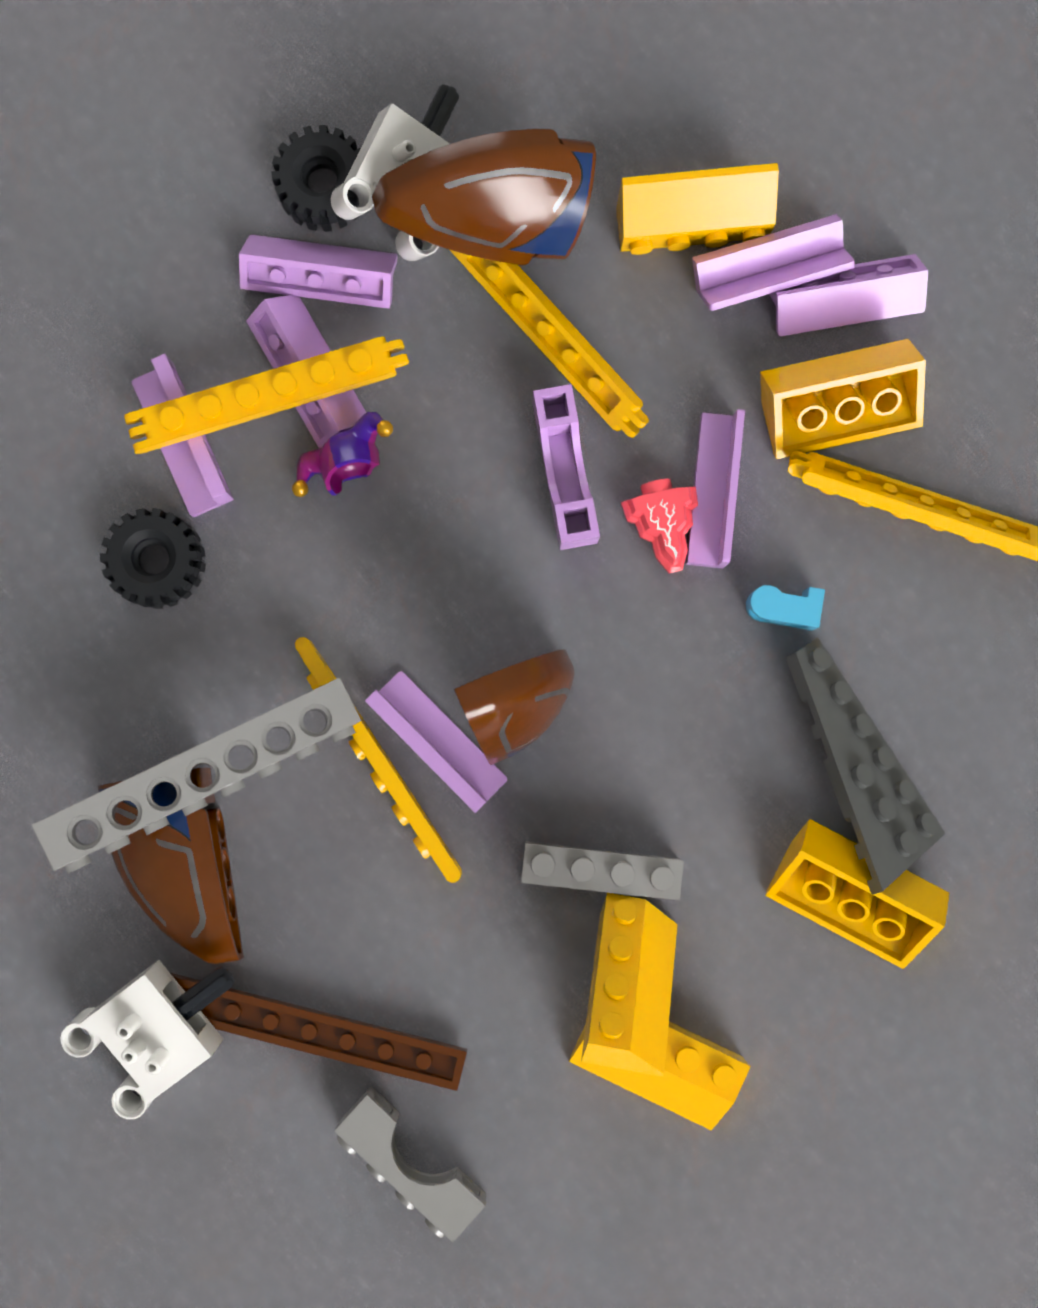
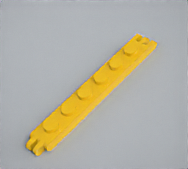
(559, 342)
(265, 393)
(915, 503)
(385, 774)

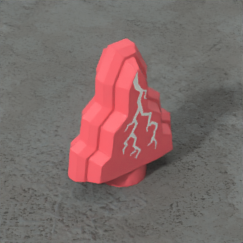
(663, 519)

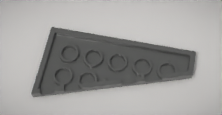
(864, 772)

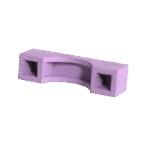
(564, 467)

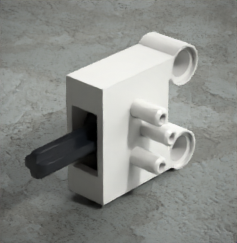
(390, 143)
(152, 1032)

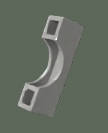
(602, 871)
(445, 1198)

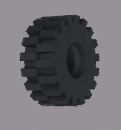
(301, 159)
(125, 551)

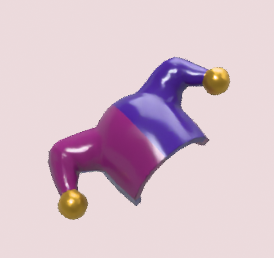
(343, 456)

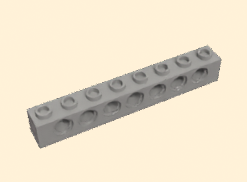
(58, 831)

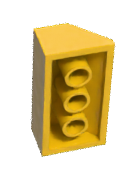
(696, 208)
(844, 398)
(830, 886)
(630, 987)
(697, 1079)

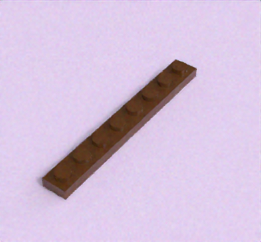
(334, 1036)

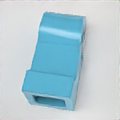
(773, 607)

